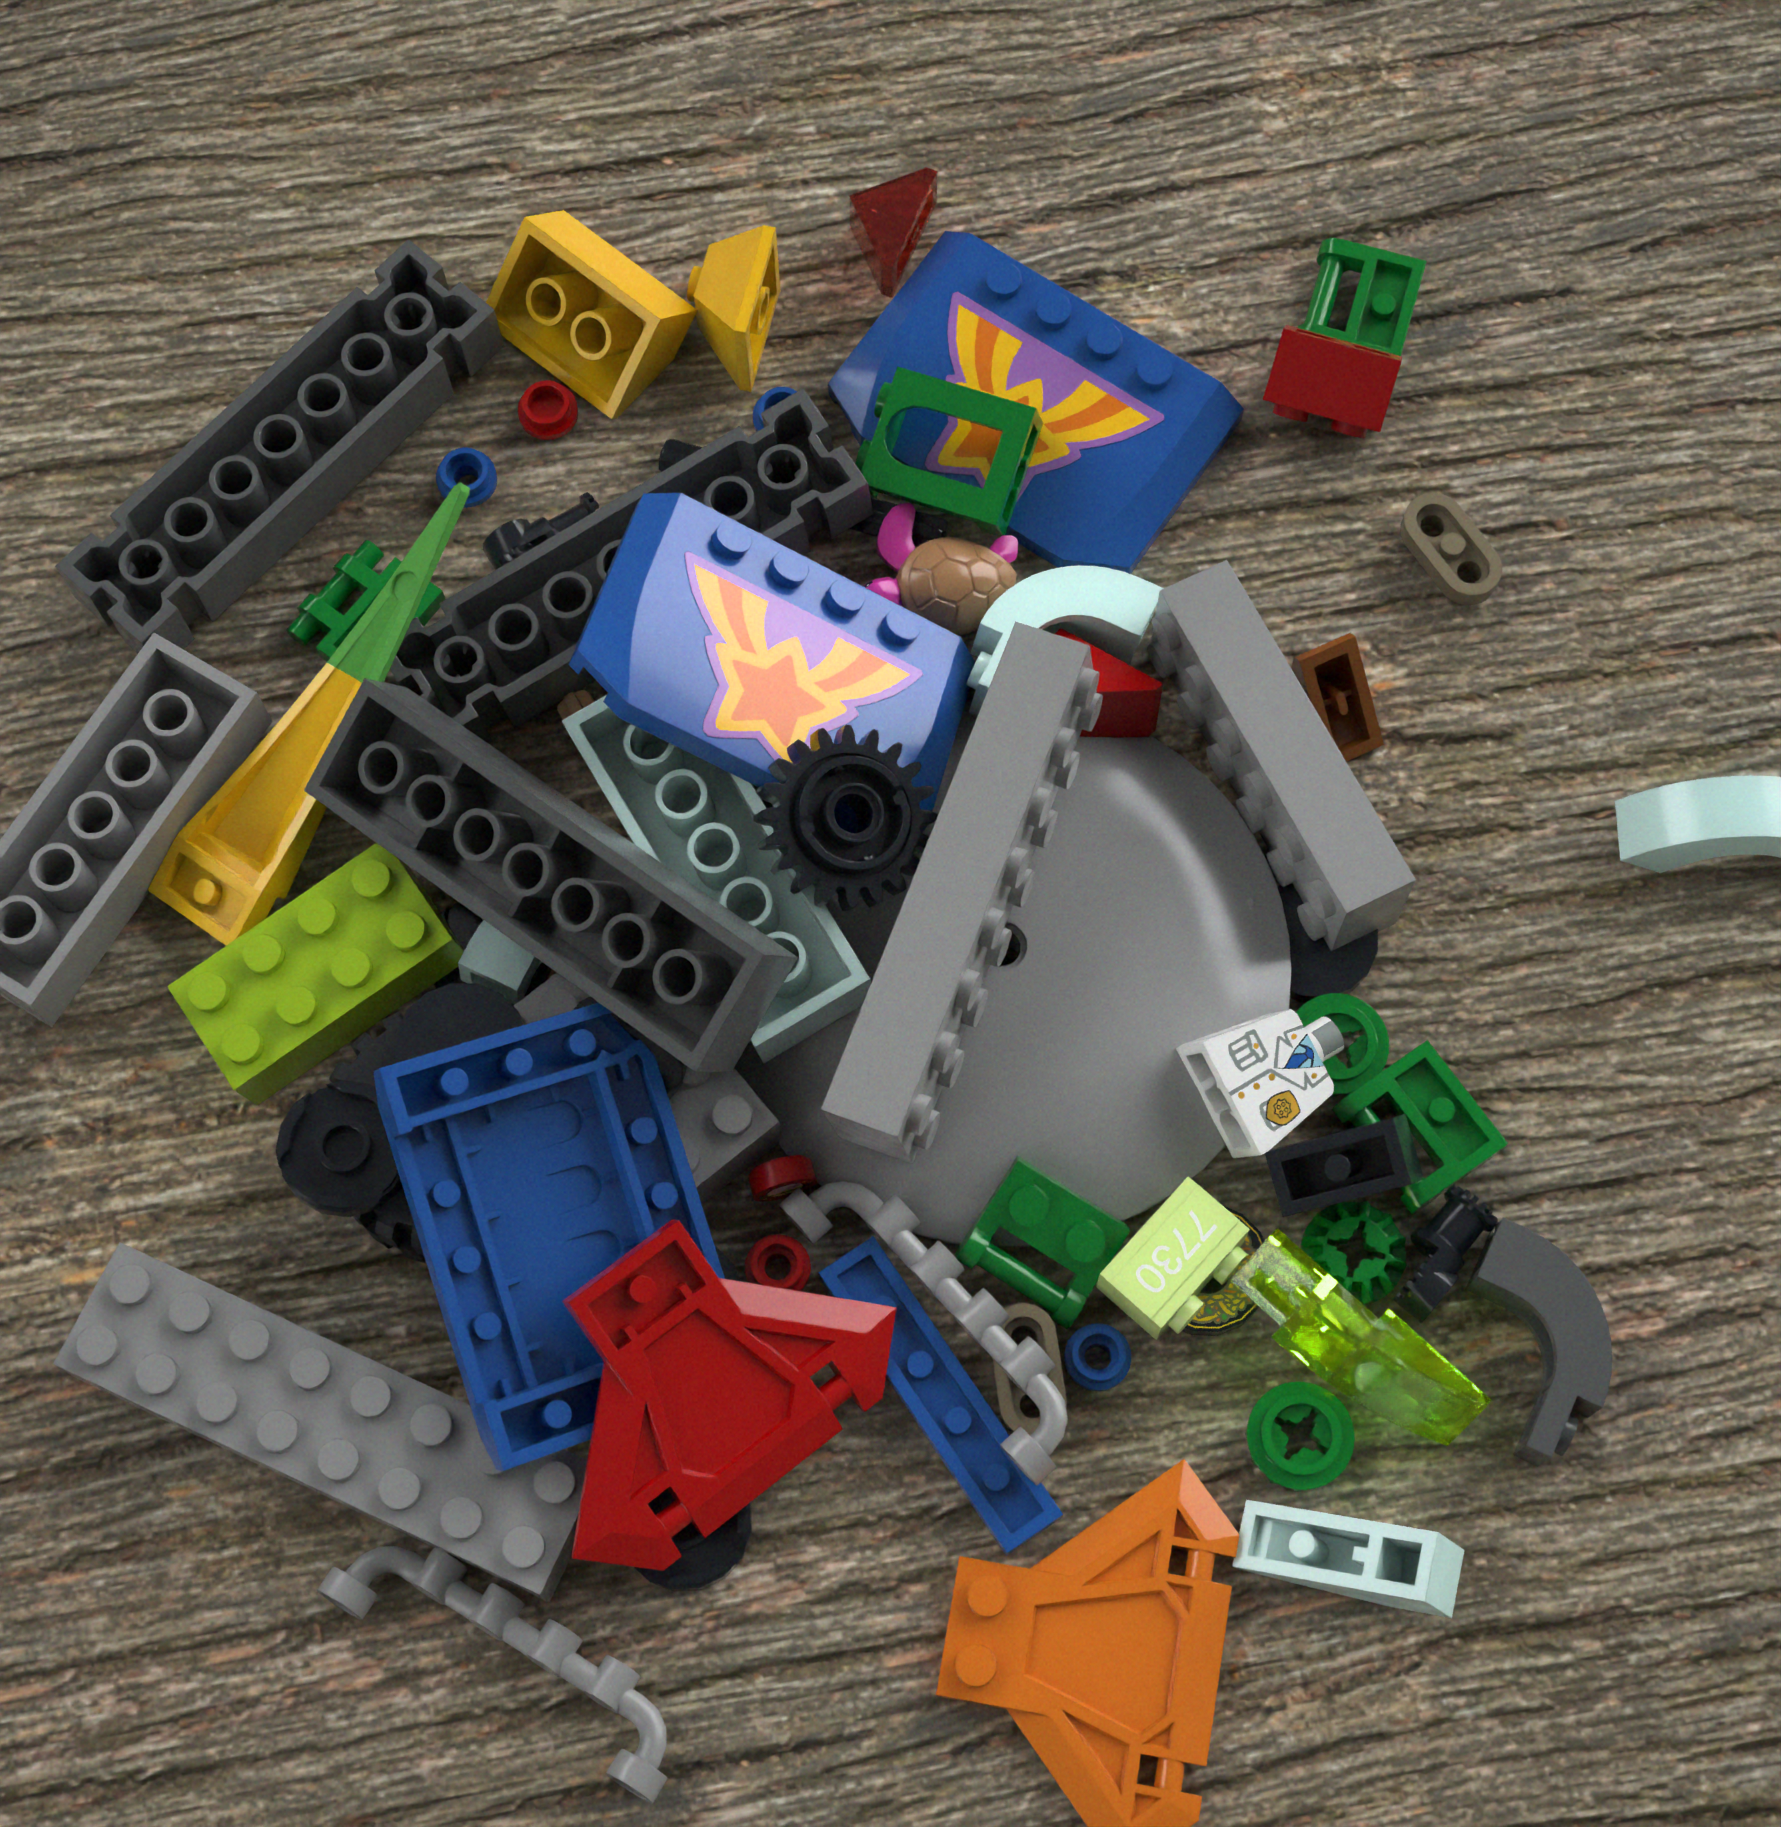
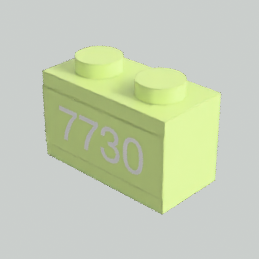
(1174, 1260)

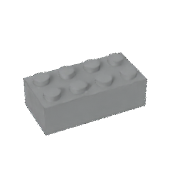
(715, 1112)

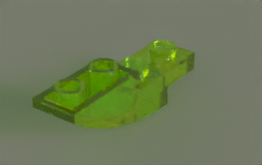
(1350, 1348)

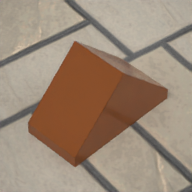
(1340, 694)

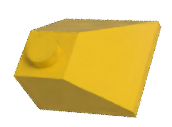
(738, 299)

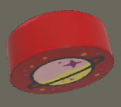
(781, 1177)

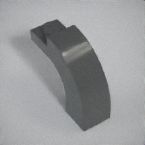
(1567, 1322)

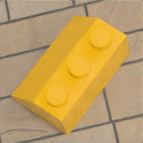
(587, 311)

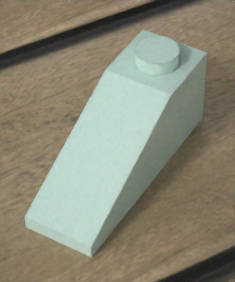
(1351, 1557)

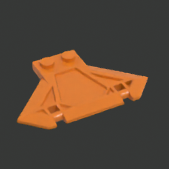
(1105, 1651)

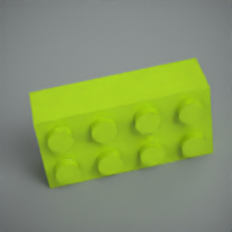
(317, 973)

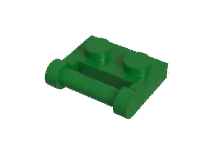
(1382, 298)
(1439, 1117)
(1052, 1222)

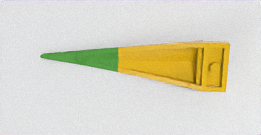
(261, 821)

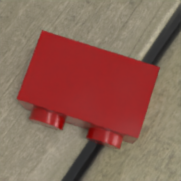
(1332, 381)

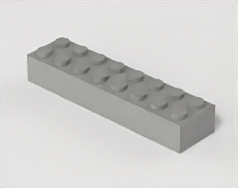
(964, 895)
(323, 1419)

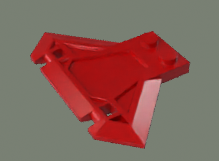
(707, 1392)

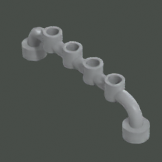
(978, 1315)
(551, 1648)

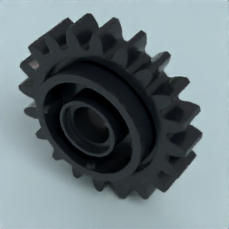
(807, 826)

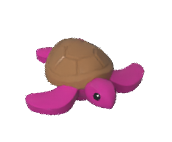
(944, 577)

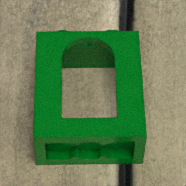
(987, 507)

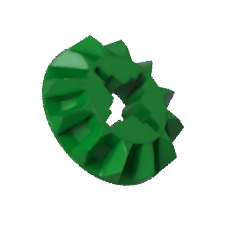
(1352, 1017)
(1380, 1235)
(1331, 1431)

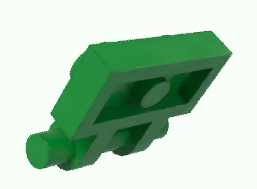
(352, 574)

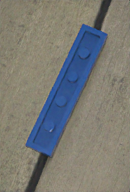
(946, 1402)

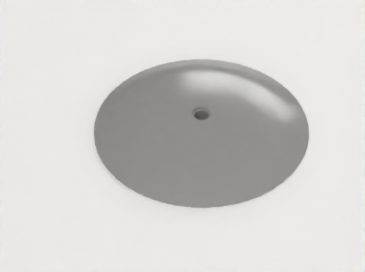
(1075, 1065)

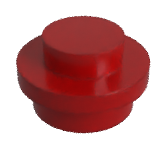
(547, 410)

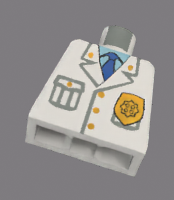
(1262, 1077)

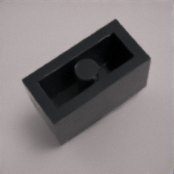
(1344, 1165)

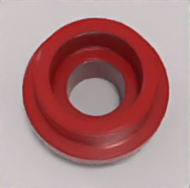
(778, 1247)

